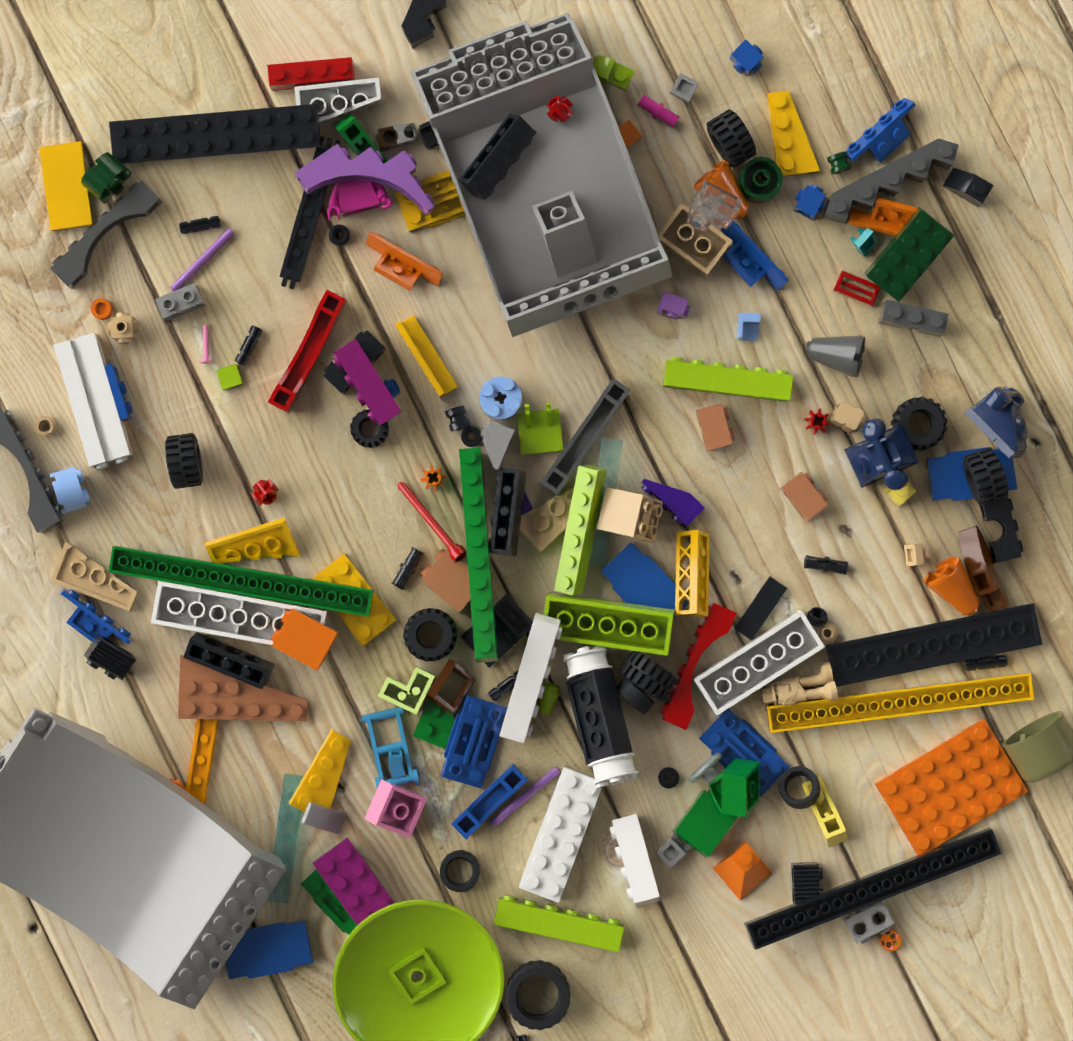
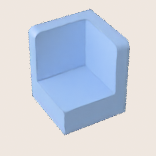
(748, 326)

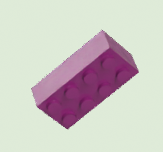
(367, 382)
(352, 881)

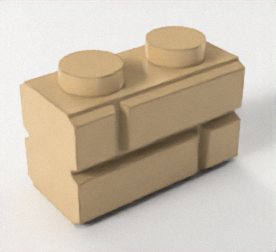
(847, 417)

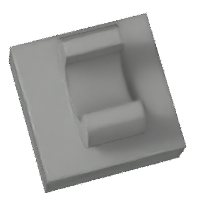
(684, 88)

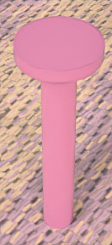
(206, 360)

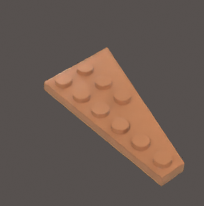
(220, 697)

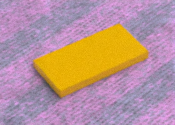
(65, 195)

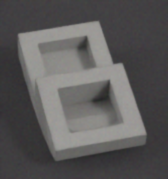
(323, 818)
(673, 850)

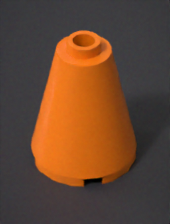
(724, 178)
(953, 585)

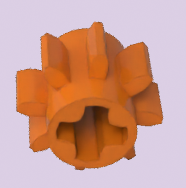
(439, 476)

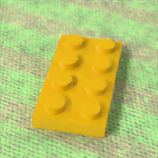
(363, 627)

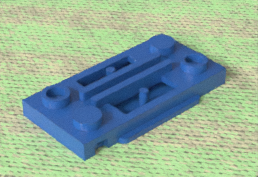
(948, 476)
(640, 580)
(740, 740)
(473, 741)
(270, 950)

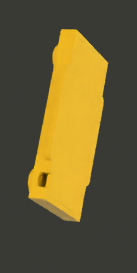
(446, 206)

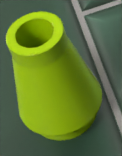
(549, 698)

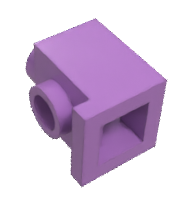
(673, 306)

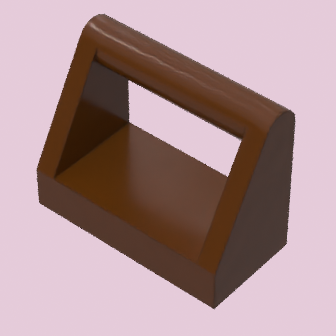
(436, 699)

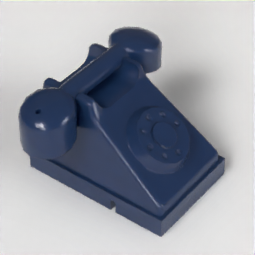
(1001, 420)
(882, 455)

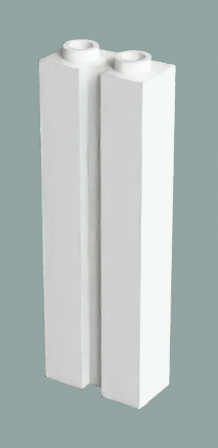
(92, 401)

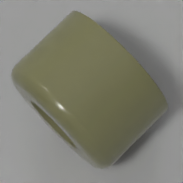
(1041, 747)

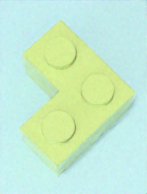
(411, 695)

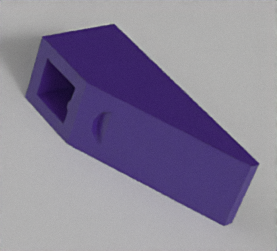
(678, 502)

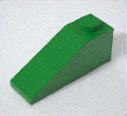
(355, 135)

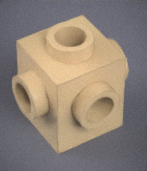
(130, 331)

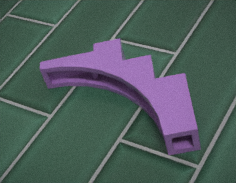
(396, 173)

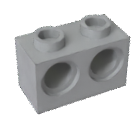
(180, 302)
(866, 916)

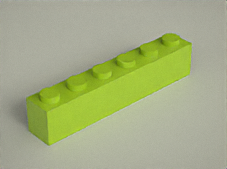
(728, 381)
(580, 529)
(559, 924)

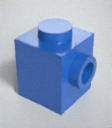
(747, 58)
(810, 201)

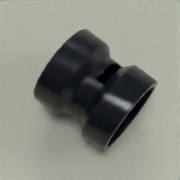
(457, 418)

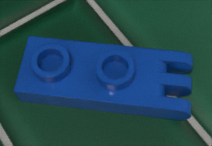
(118, 390)

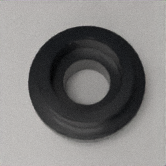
(339, 228)
(464, 436)
(817, 617)
(661, 777)

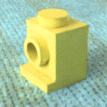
(900, 496)

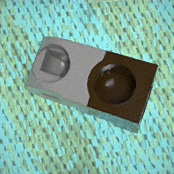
(396, 136)

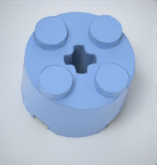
(490, 392)
(69, 489)

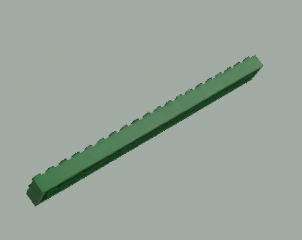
(241, 580)

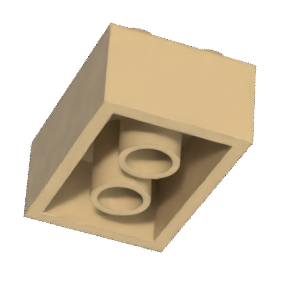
(690, 244)

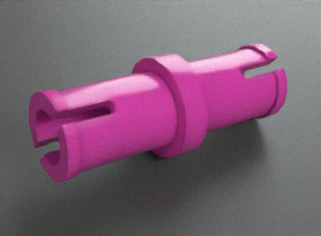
(658, 110)

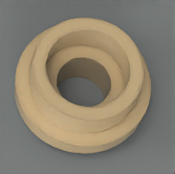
(40, 423)
(827, 640)

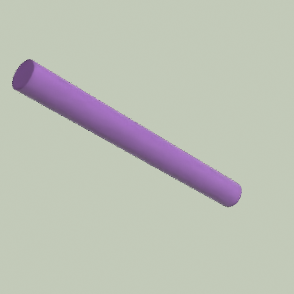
(192, 270)
(525, 796)

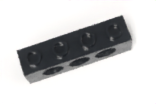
(229, 660)

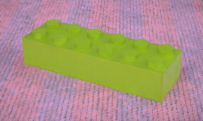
(611, 623)

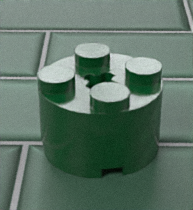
(770, 174)
(106, 177)

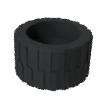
(531, 1020)

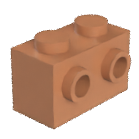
(714, 427)
(804, 495)

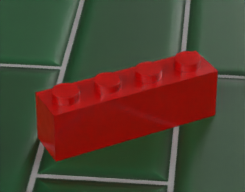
(290, 75)

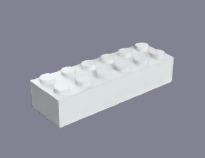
(758, 662)
(560, 834)

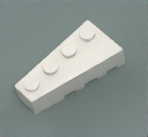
(340, 97)
(636, 861)

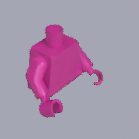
(356, 197)

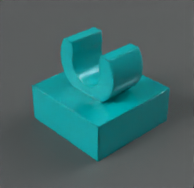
(865, 242)

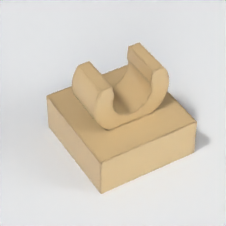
(915, 554)

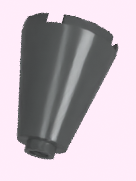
(838, 353)

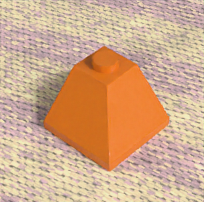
(742, 870)

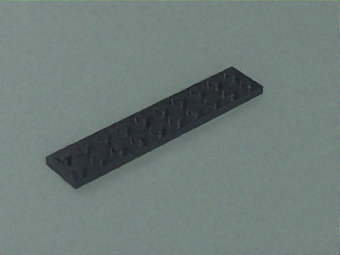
(215, 134)
(934, 644)

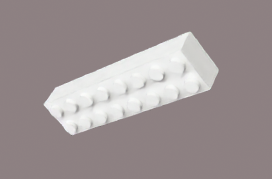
(222, 612)

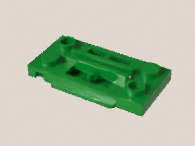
(328, 902)

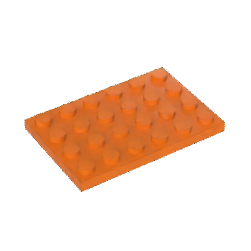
(951, 787)

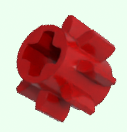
(559, 109)
(818, 415)
(265, 492)

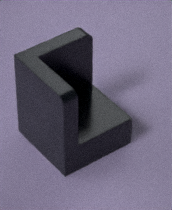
(428, 135)

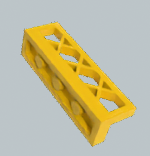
(426, 356)
(697, 573)

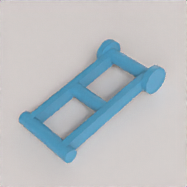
(413, 775)

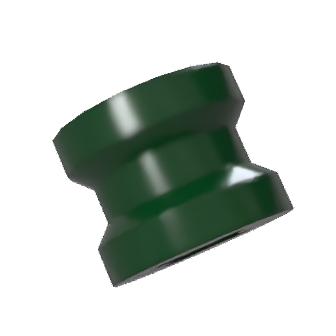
(839, 163)

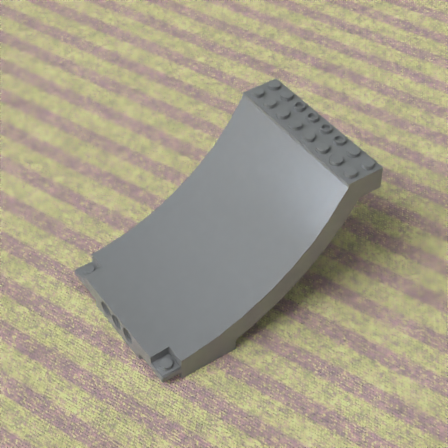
(570, 212)
(127, 856)

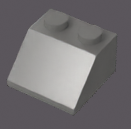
(497, 441)

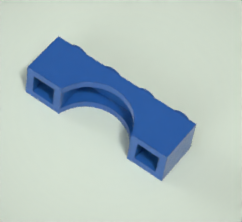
(489, 801)

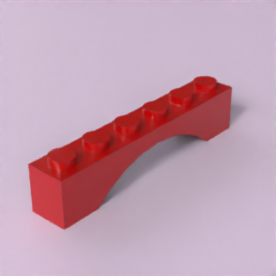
(299, 369)
(680, 707)

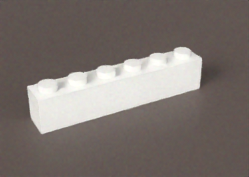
(530, 677)

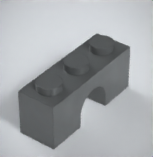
(910, 316)

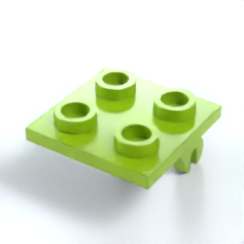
(540, 430)

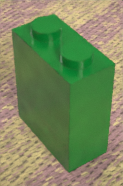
(703, 824)

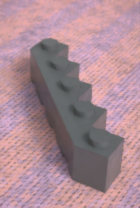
(890, 178)

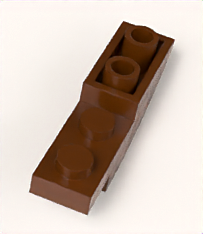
(980, 568)

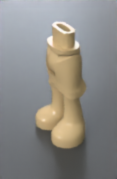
(791, 690)

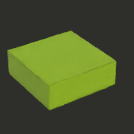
(229, 377)

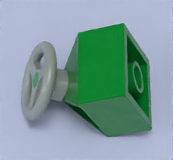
(735, 787)

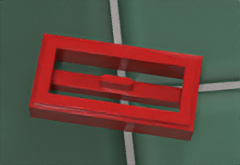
(852, 295)

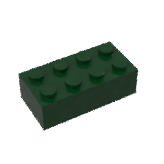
(909, 254)

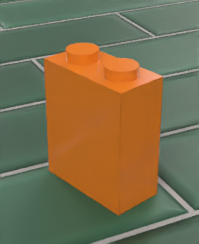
(304, 638)

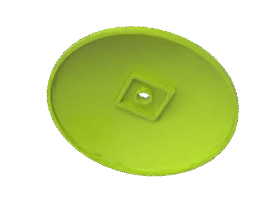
(458, 984)

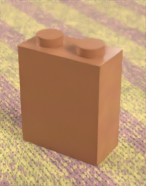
(448, 580)

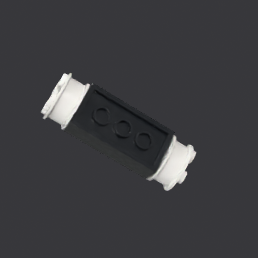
(599, 716)

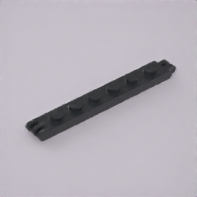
(304, 228)

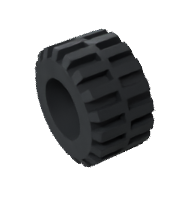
(731, 138)
(932, 411)
(184, 460)
(985, 476)
(430, 653)
(648, 675)

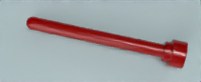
(456, 551)

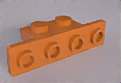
(885, 218)
(400, 265)

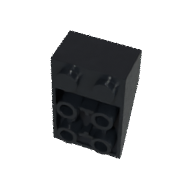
(510, 626)

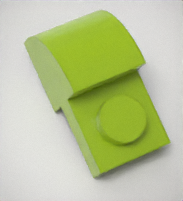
(612, 72)

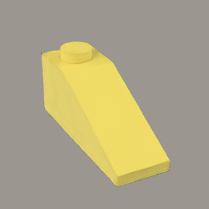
(826, 815)

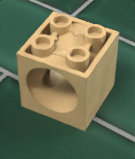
(630, 515)

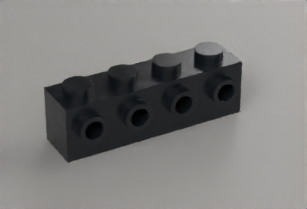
(497, 156)
(507, 512)

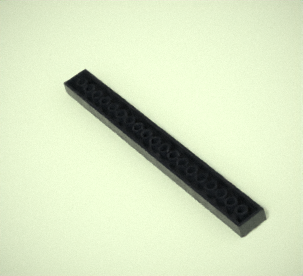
(872, 888)

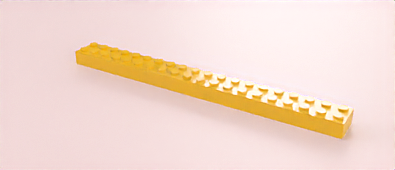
(900, 702)

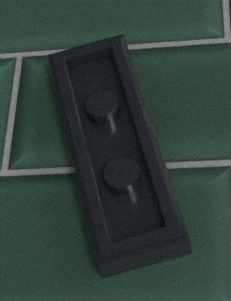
(760, 608)

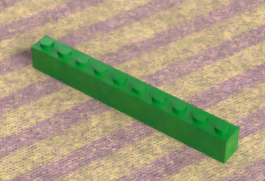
(478, 555)

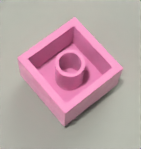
(395, 808)

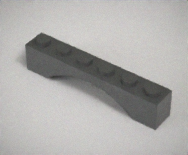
(74, 264)
(585, 436)
(41, 509)

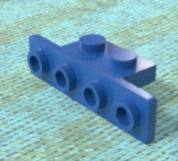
(884, 135)
(750, 260)
(91, 623)

